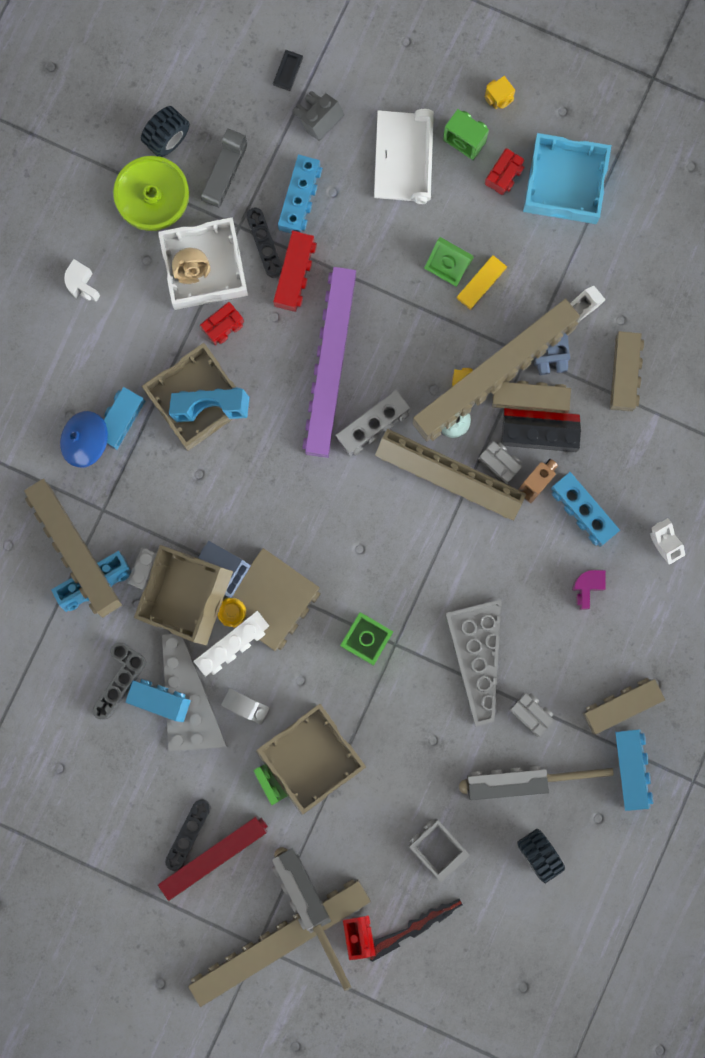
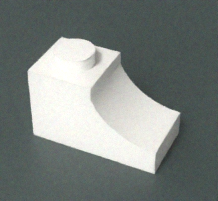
(587, 302)

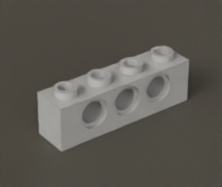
(393, 402)

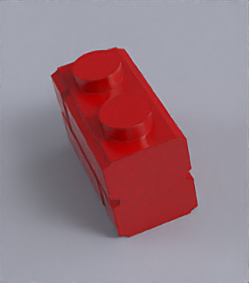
(505, 171)
(222, 323)
(359, 937)

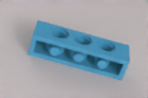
(595, 512)

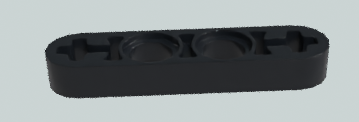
(265, 242)
(189, 835)

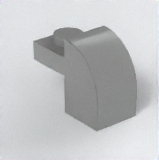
(245, 706)

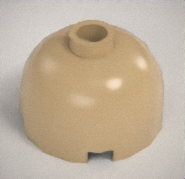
(190, 265)

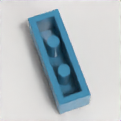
(122, 415)
(158, 700)

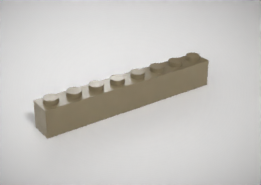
(450, 474)
(72, 547)

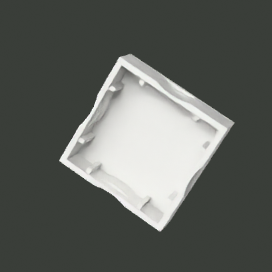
(220, 245)

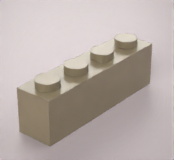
(625, 371)
(533, 397)
(623, 706)

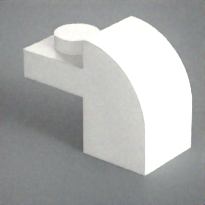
(76, 279)
(666, 541)

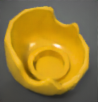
(232, 612)

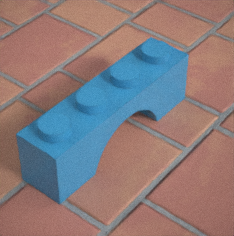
(187, 405)

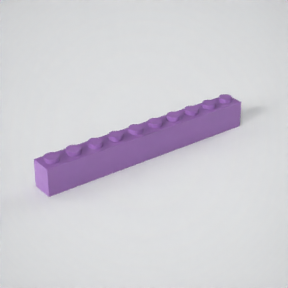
(330, 362)

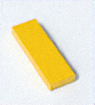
(481, 282)

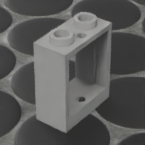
(454, 863)

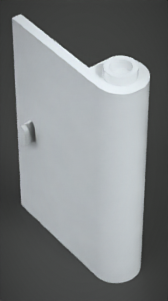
(408, 164)

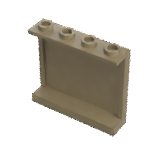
(278, 595)

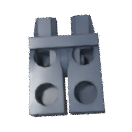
(554, 355)

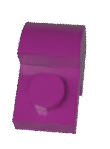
(588, 581)

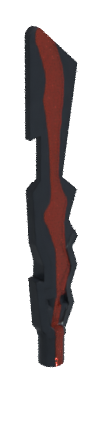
(415, 927)

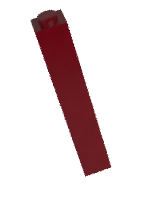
(213, 857)

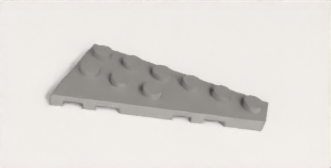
(477, 649)
(200, 725)

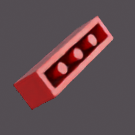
(294, 270)

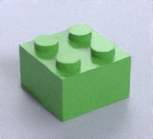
(465, 134)
(366, 639)

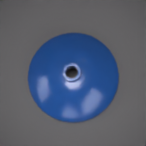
(83, 439)

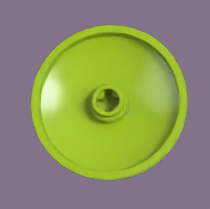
(151, 193)

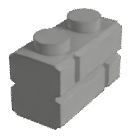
(500, 463)
(142, 568)
(531, 714)

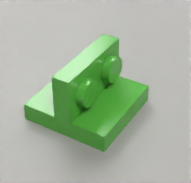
(448, 261)

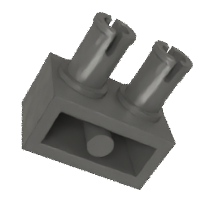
(321, 116)

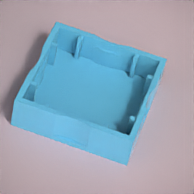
(567, 178)

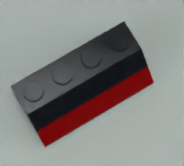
(541, 430)

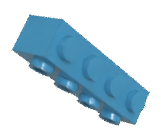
(299, 194)
(114, 569)
(633, 770)

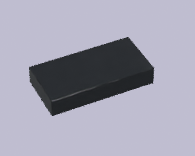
(288, 70)

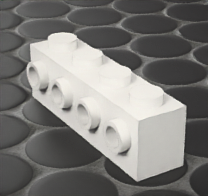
(234, 641)

